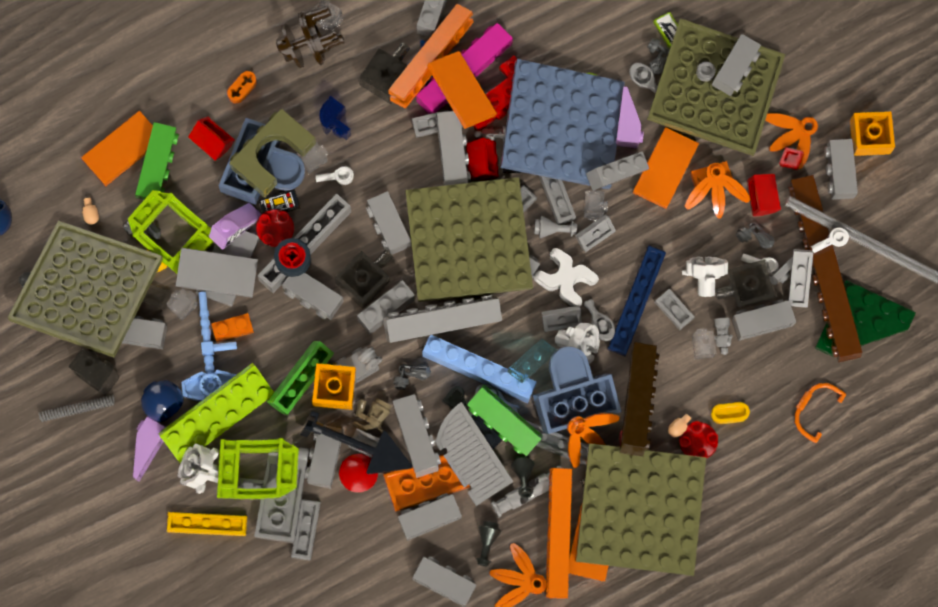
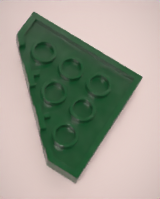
(873, 317)

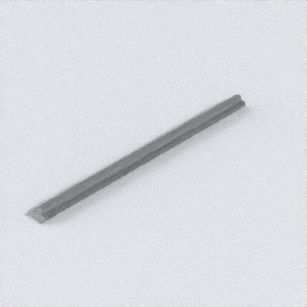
(864, 239)

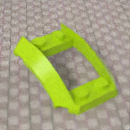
(151, 208)
(229, 468)

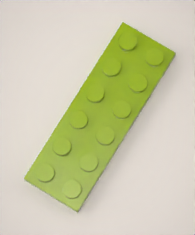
(217, 412)

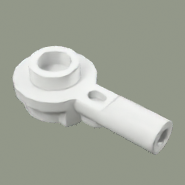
(342, 175)
(837, 237)
(772, 262)

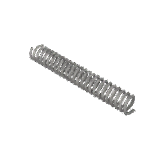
(83, 409)

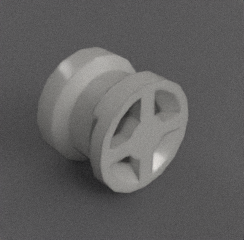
(370, 359)

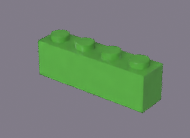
(156, 160)
(299, 377)
(504, 420)

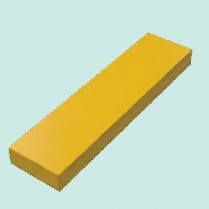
(206, 524)

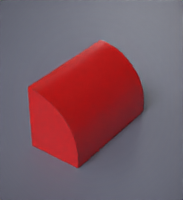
(211, 138)
(482, 159)
(763, 194)

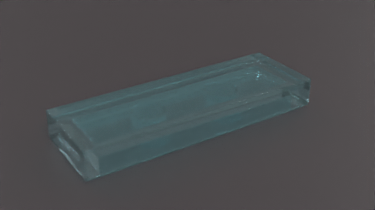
(531, 361)

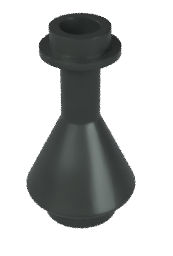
(523, 467)
(489, 533)

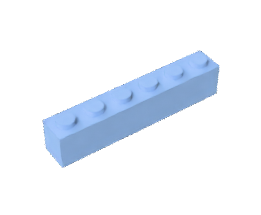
(477, 368)

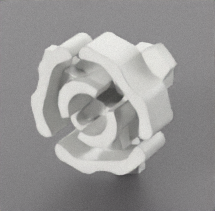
(706, 273)
(583, 337)
(200, 467)

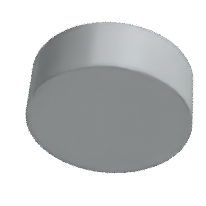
(705, 71)

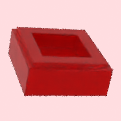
(791, 158)

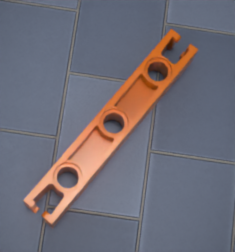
(437, 46)
(558, 533)

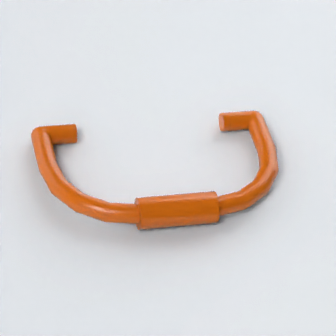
(803, 402)

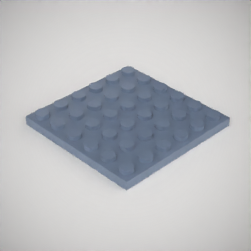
(560, 122)

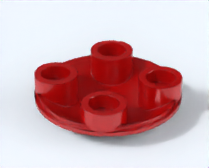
(274, 227)
(699, 440)
(353, 473)

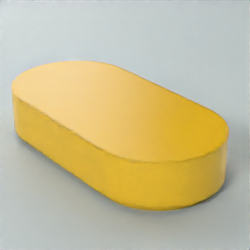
(730, 413)

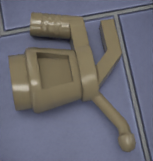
(378, 412)

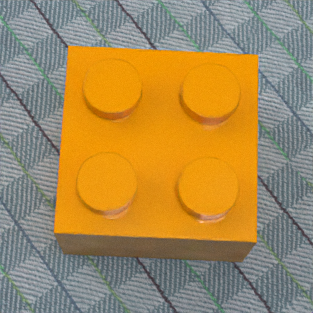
(872, 133)
(334, 386)

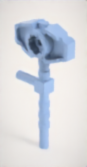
(203, 384)

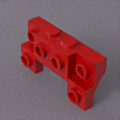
(500, 95)

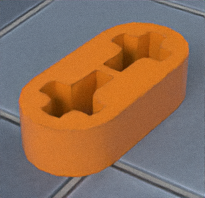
(238, 84)

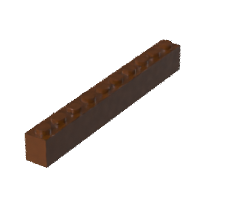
(826, 275)

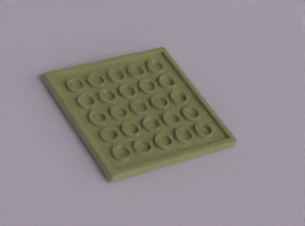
(702, 109)
(468, 239)
(85, 288)
(641, 510)

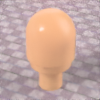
(90, 212)
(678, 426)

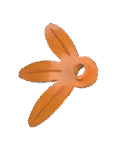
(798, 132)
(718, 195)
(579, 428)
(524, 580)

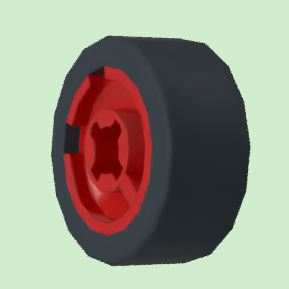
(300, 262)

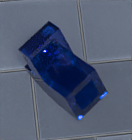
(330, 117)

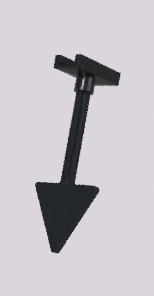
(385, 456)

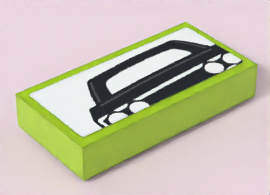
(666, 26)

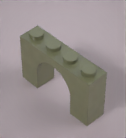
(279, 128)

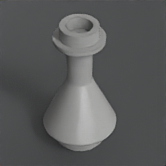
(546, 227)

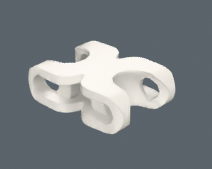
(566, 277)

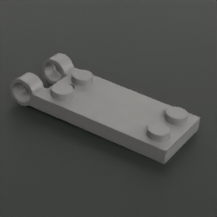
(279, 516)

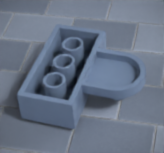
(283, 165)
(574, 391)

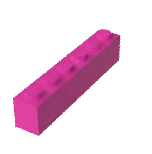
(478, 58)

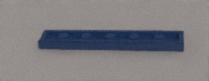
(636, 301)

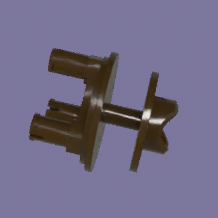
(312, 37)

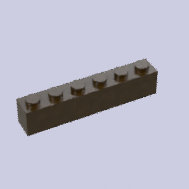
(638, 399)

